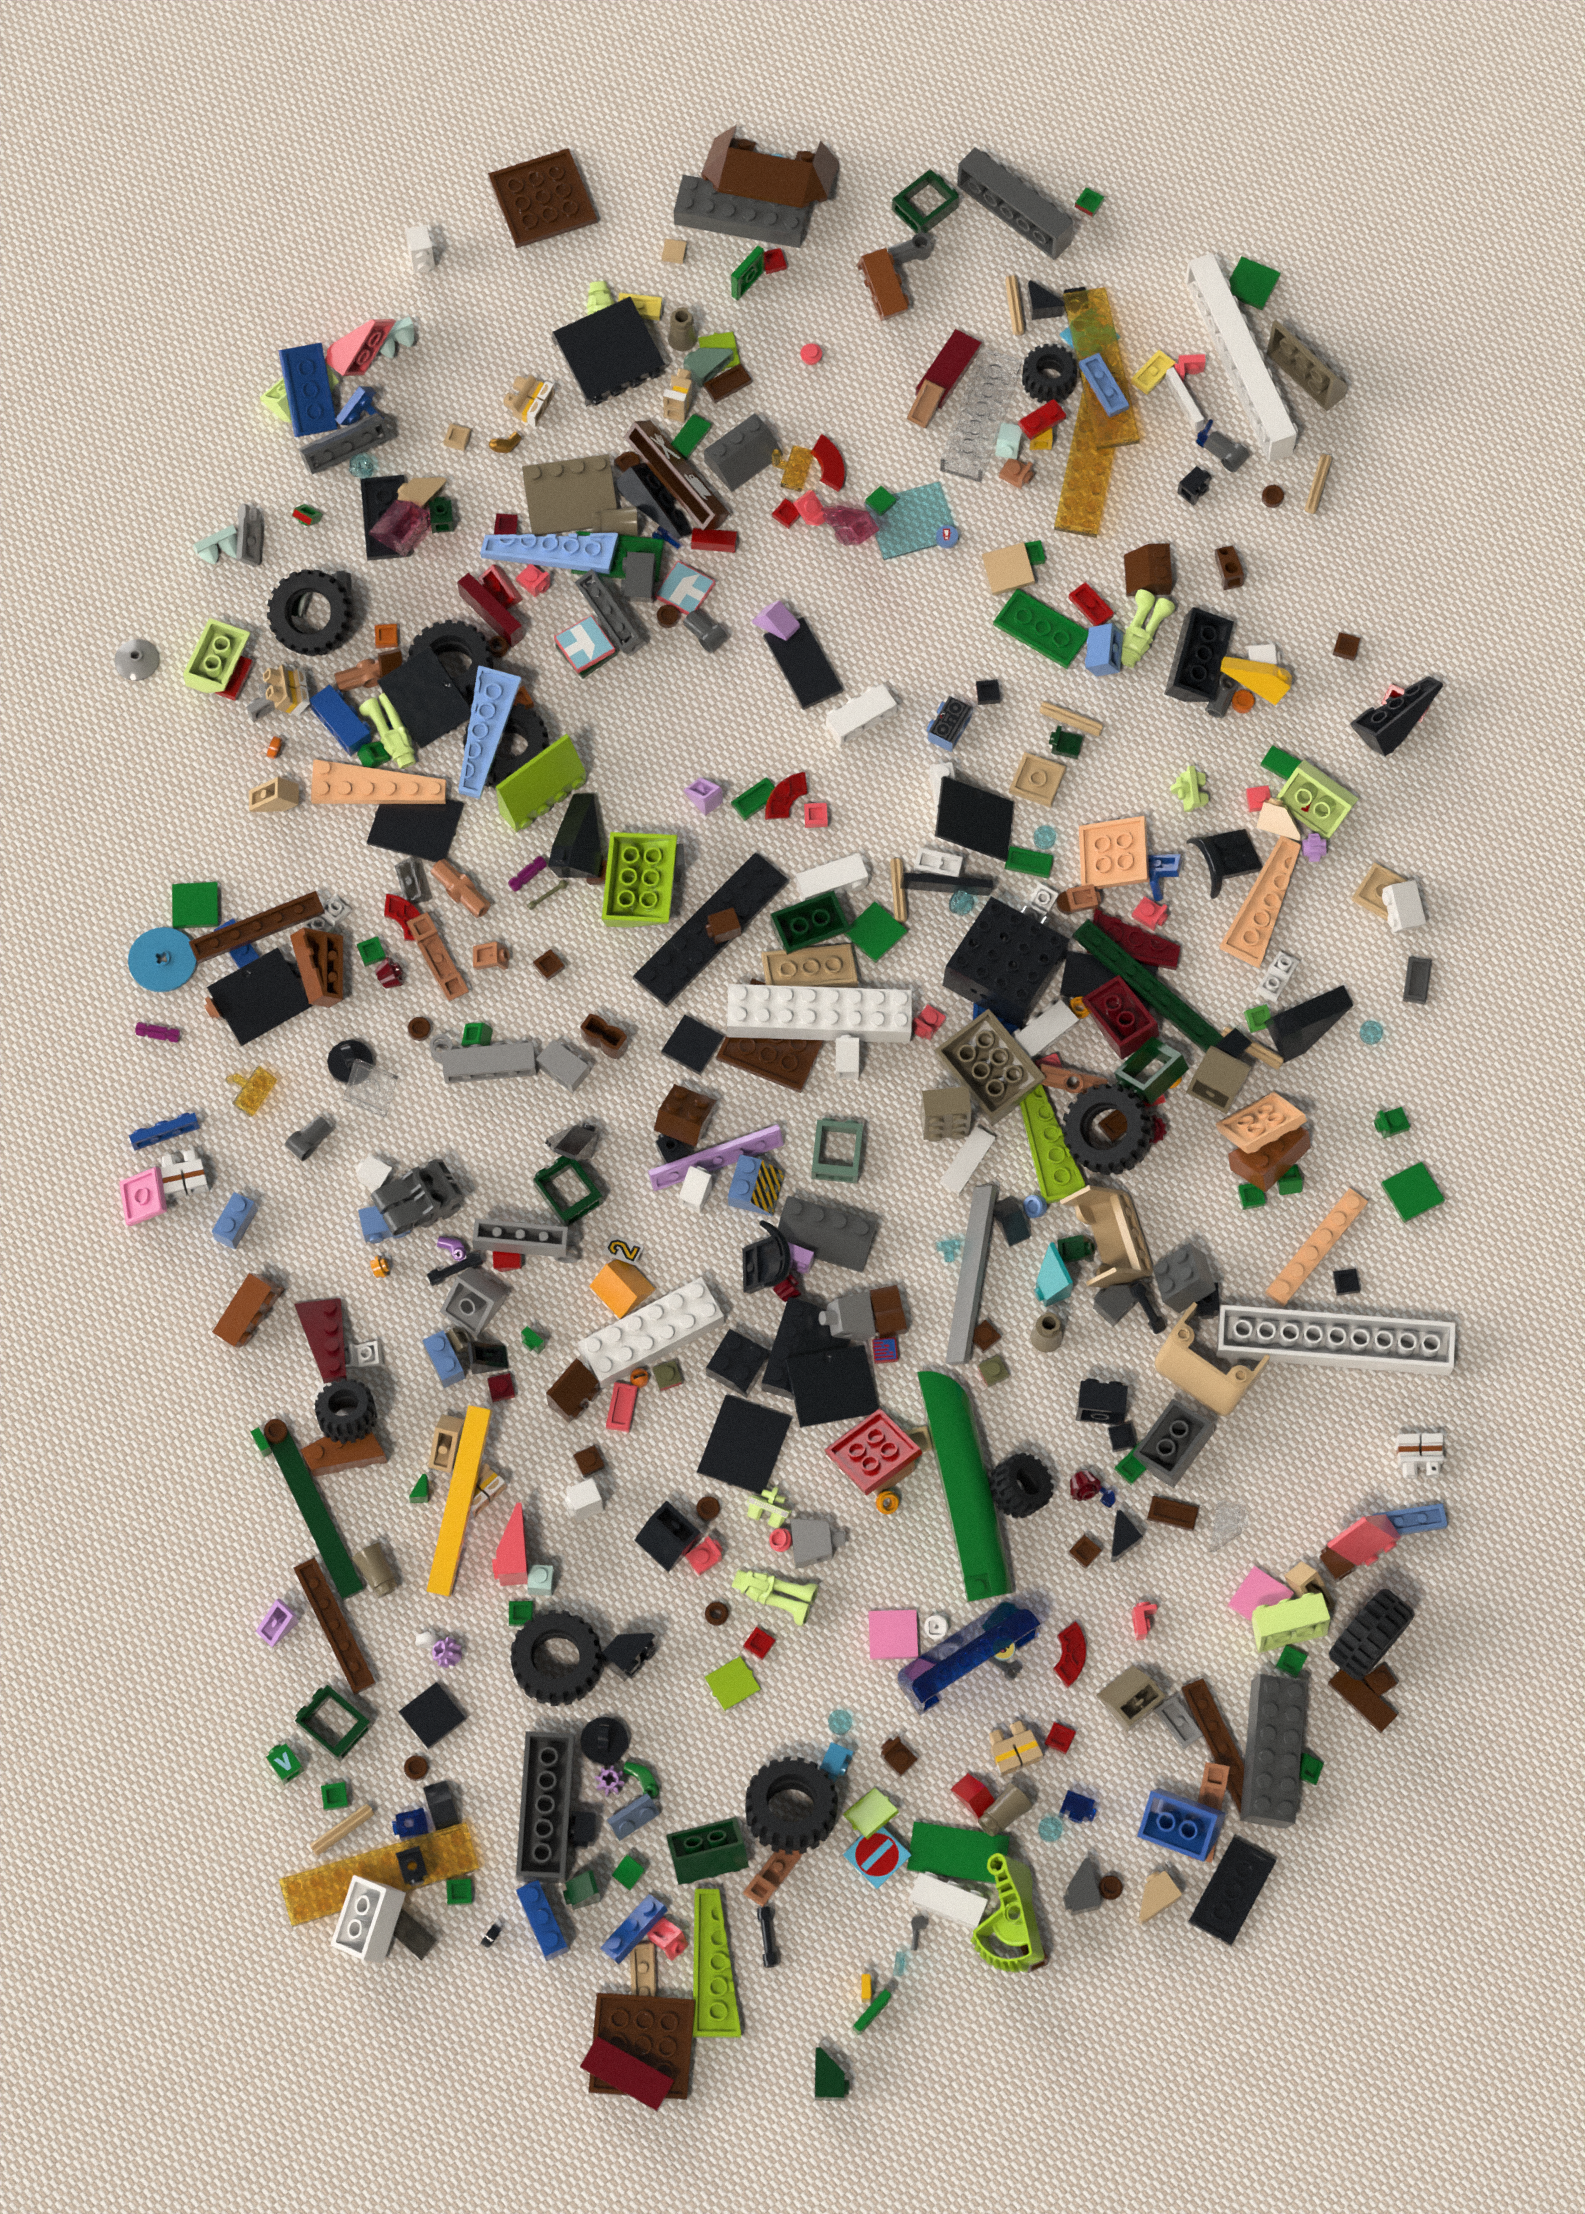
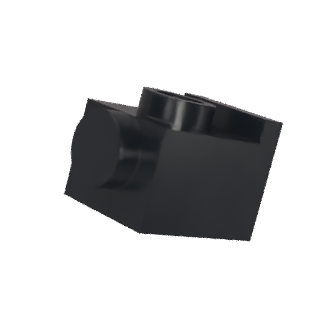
(1194, 485)
(670, 1155)
(1210, 1309)
(583, 1829)
(406, 1857)

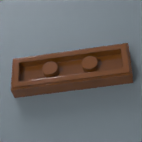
(1363, 1700)

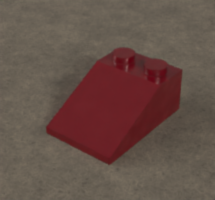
(1120, 1017)

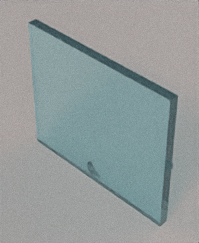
(912, 521)

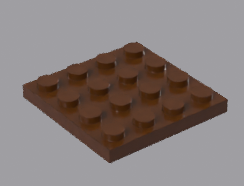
(542, 198)
(776, 1060)
(649, 2030)

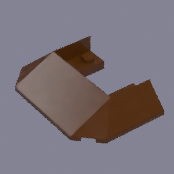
(745, 173)

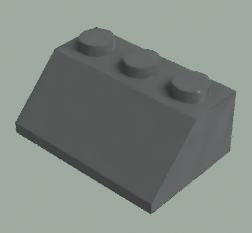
(741, 452)
(1173, 1443)

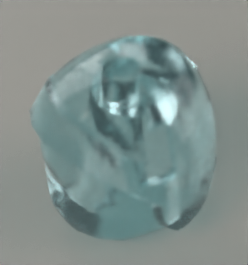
(361, 466)
(961, 903)

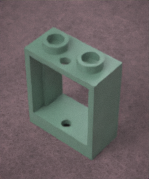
(836, 1172)

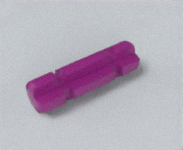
(527, 873)
(157, 1032)

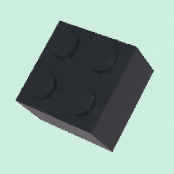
(738, 1363)
(1101, 1402)

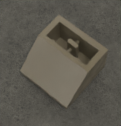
(1218, 1079)
(1131, 1697)

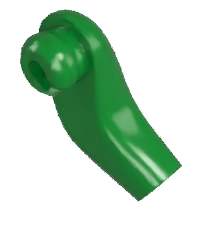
(644, 1777)

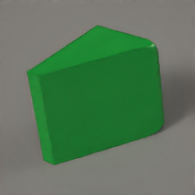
(373, 755)
(477, 1034)
(1290, 1182)
(420, 1493)
(1310, 1769)
(628, 1872)

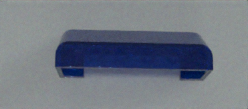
(966, 1651)

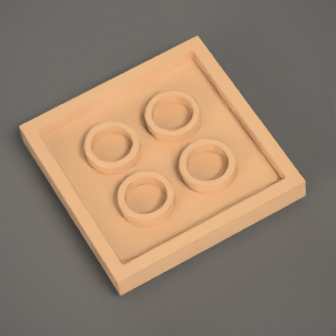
(1114, 853)
(1261, 1122)

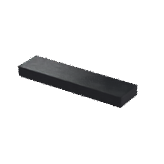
(946, 884)

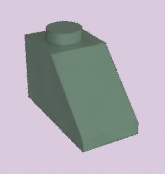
(707, 363)

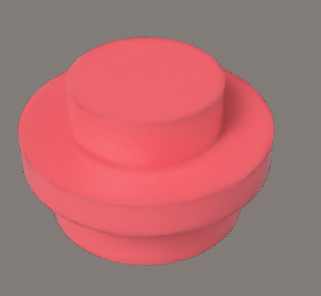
(811, 354)
(780, 1540)

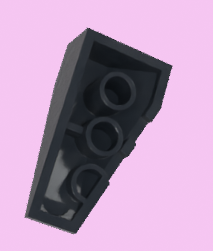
(651, 497)
(1390, 724)
(577, 843)
(1306, 1023)
(575, 1142)

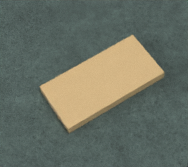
(811, 967)

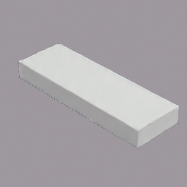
(1184, 400)
(967, 1160)

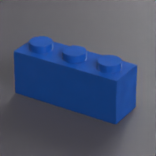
(340, 719)
(542, 1920)

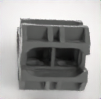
(418, 1198)

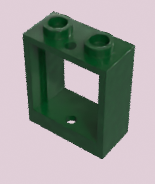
(911, 216)
(1162, 1080)
(580, 1208)
(354, 1735)

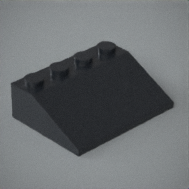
(797, 1336)

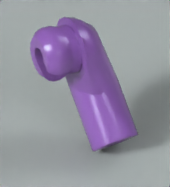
(454, 1246)

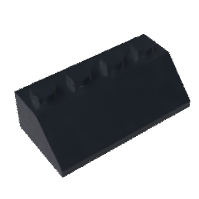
(1199, 657)

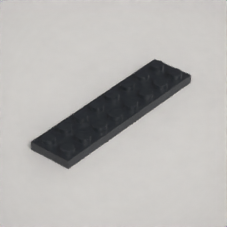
(690, 947)

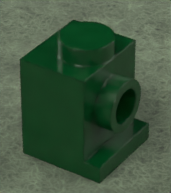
(441, 515)

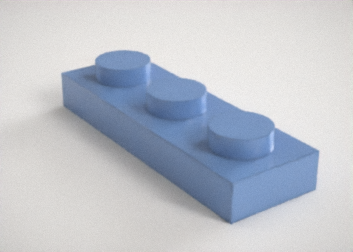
(1104, 385)
(1417, 1519)

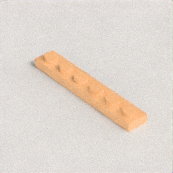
(1316, 1247)

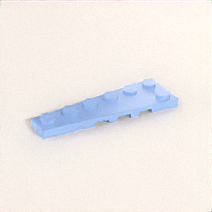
(565, 552)
(490, 711)

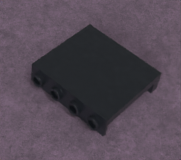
(609, 351)

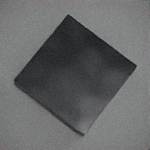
(692, 1044)
(432, 1715)

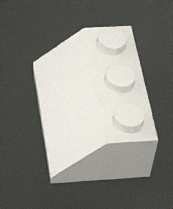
(368, 1919)

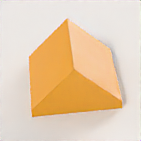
(621, 1287)

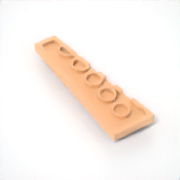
(363, 785)
(1257, 916)

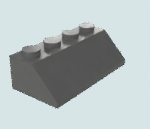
(828, 1233)

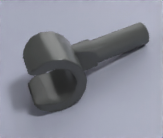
(1005, 1668)
(917, 1924)

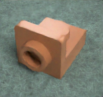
(1017, 473)
(1083, 898)
(490, 955)

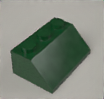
(809, 922)
(707, 1851)

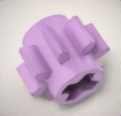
(1314, 847)
(447, 1652)
(614, 1785)

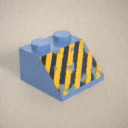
(755, 1186)

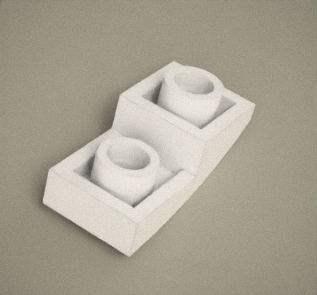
(1041, 902)
(334, 914)
(1277, 976)
(363, 1355)

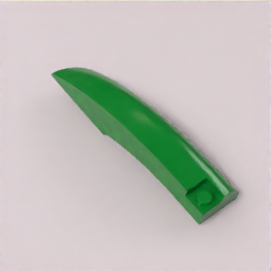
(965, 1487)

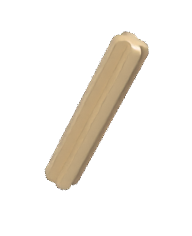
(1014, 305)
(1318, 483)
(1071, 718)
(898, 894)
(1260, 1052)
(342, 1829)

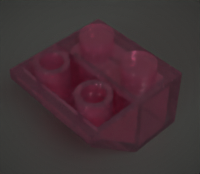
(850, 524)
(401, 526)

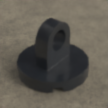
(343, 1056)
(604, 1741)

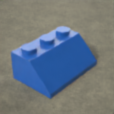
(1181, 1824)

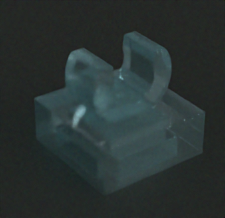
(947, 1247)

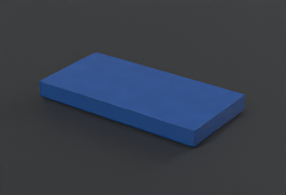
(308, 389)

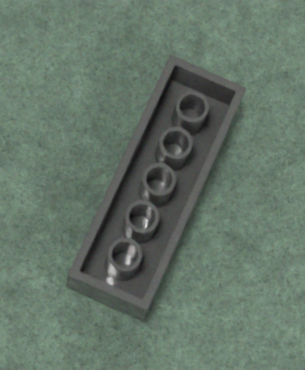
(1015, 203)
(706, 209)
(1273, 1751)
(545, 1807)

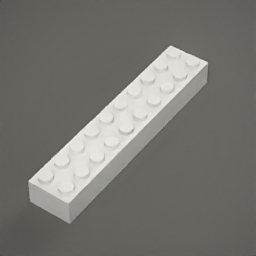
(1241, 357)
(1336, 1340)

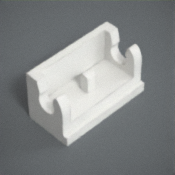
(938, 863)

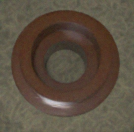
(499, 641)
(716, 1606)

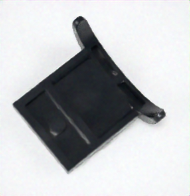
(1227, 856)
(766, 1261)

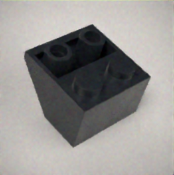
(668, 1536)
(628, 1652)

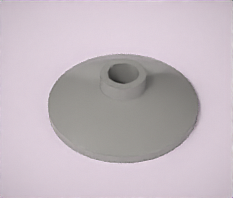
(137, 668)

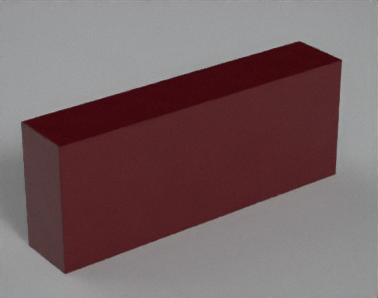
(951, 363)
(490, 610)
(627, 2074)

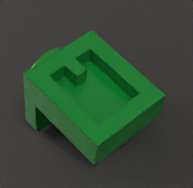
(1391, 1122)

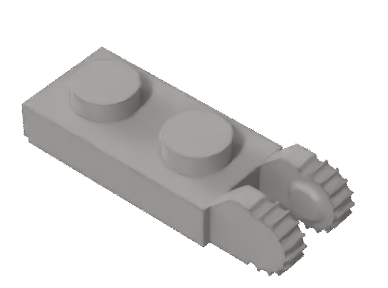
(248, 535)

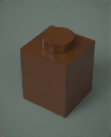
(723, 926)
(1335, 1564)

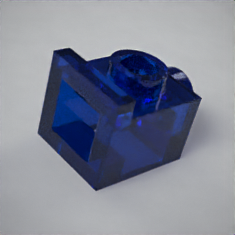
(1078, 1808)
(419, 1827)

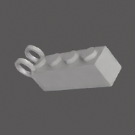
(484, 1062)
(524, 1239)

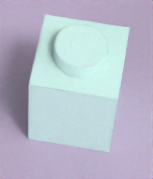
(1008, 441)
(540, 1580)

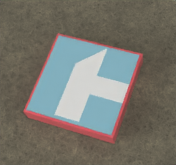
(684, 588)
(584, 644)

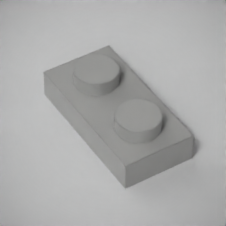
(1178, 1722)

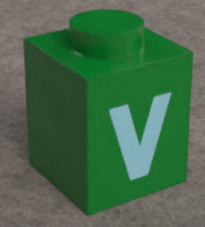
(284, 1763)

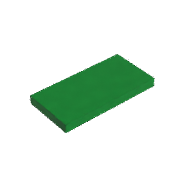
(630, 544)
(1041, 628)
(954, 1852)

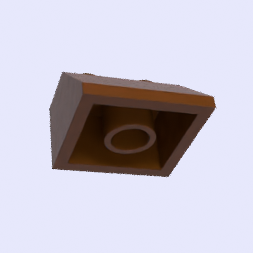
(1148, 570)
(573, 1391)

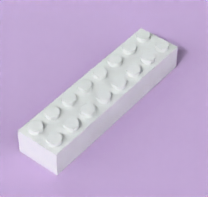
(819, 1013)

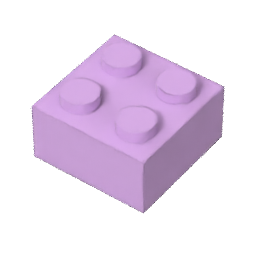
(801, 1258)

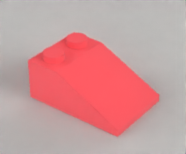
(357, 349)
(1366, 1540)
(511, 1554)

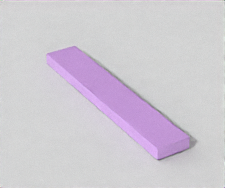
(716, 1157)

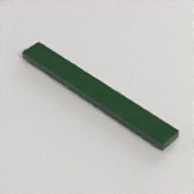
(1147, 986)
(316, 1518)

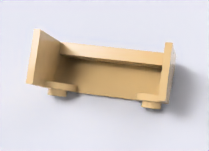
(1116, 1235)
(1197, 1376)

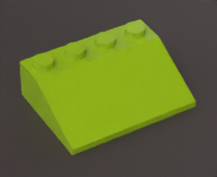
(540, 784)
(639, 879)

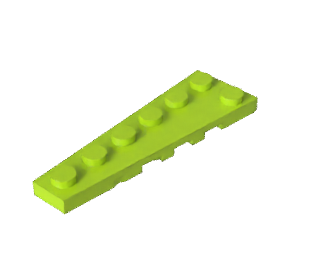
(1052, 1162)
(712, 1975)

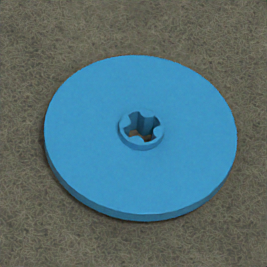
(164, 976)

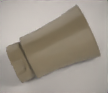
(682, 332)
(615, 521)
(1044, 1339)
(376, 1569)
(1004, 1810)

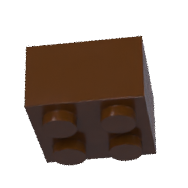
(685, 1115)

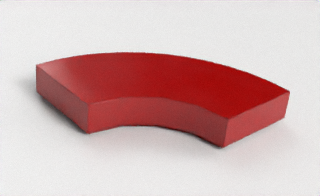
(830, 462)
(784, 795)
(401, 912)
(1073, 1654)

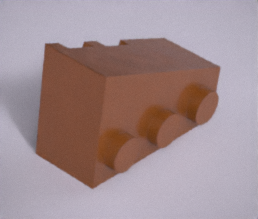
(883, 284)
(320, 965)
(1271, 1160)
(247, 1309)
(330, 1457)

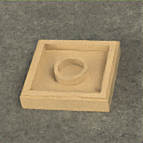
(1008, 569)
(1037, 779)
(1370, 890)

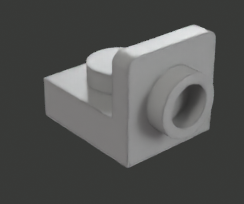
(260, 706)

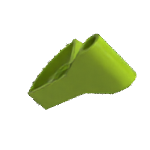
(1015, 1894)

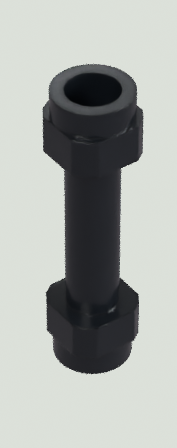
(473, 1260)
(1155, 1322)
(770, 1957)

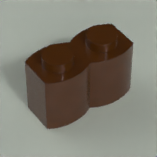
(600, 1035)
(887, 1312)

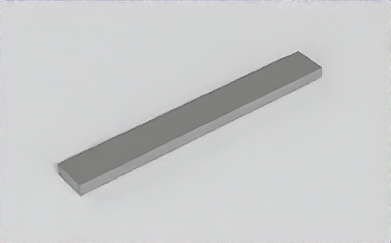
(971, 1275)

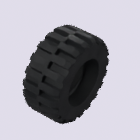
(284, 600)
(457, 638)
(531, 729)
(1128, 1150)
(550, 1627)
(1371, 1634)
(791, 1776)

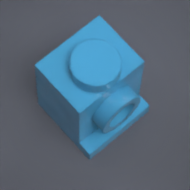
(835, 1761)

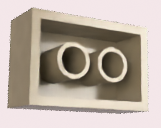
(945, 1113)

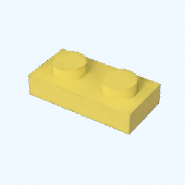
(647, 306)
(1152, 372)

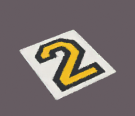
(623, 1249)

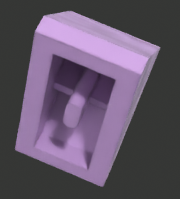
(777, 620)
(704, 795)
(277, 1623)

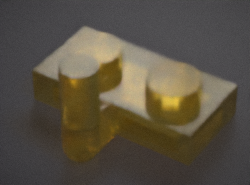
(795, 469)
(253, 1090)

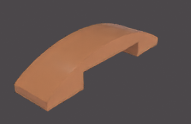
(437, 957)
(1212, 1790)
(771, 1876)

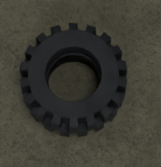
(1049, 358)
(349, 1426)
(1033, 1478)

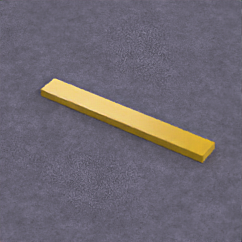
(459, 1500)

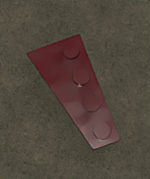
(1138, 944)
(325, 1335)

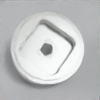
(936, 1626)
(426, 1640)

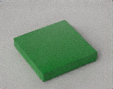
(747, 273)
(1253, 283)
(195, 905)
(875, 932)
(1412, 1192)

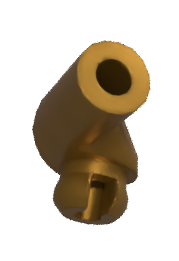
(505, 445)

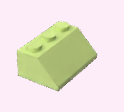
(277, 399)
(215, 657)
(1328, 799)
(1290, 1622)

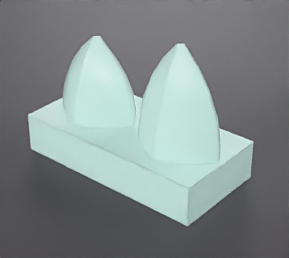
(401, 332)
(225, 538)

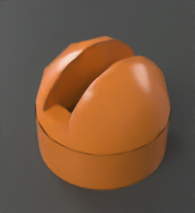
(640, 1381)

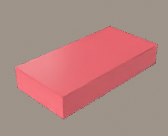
(621, 1407)

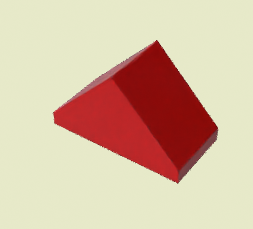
(973, 1795)

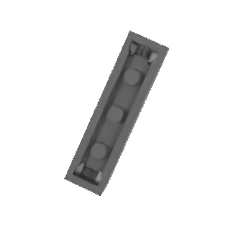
(344, 443)
(611, 612)

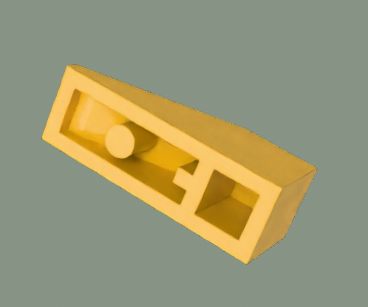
(1260, 677)

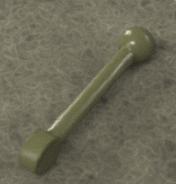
(562, 885)

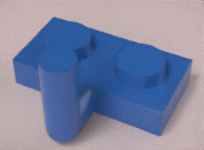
(359, 402)
(1162, 866)

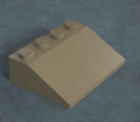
(1305, 367)
(567, 493)
(990, 1065)

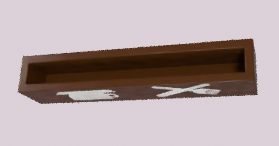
(676, 475)

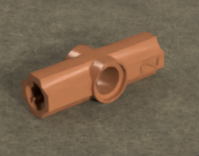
(364, 674)
(460, 888)
(1058, 1077)

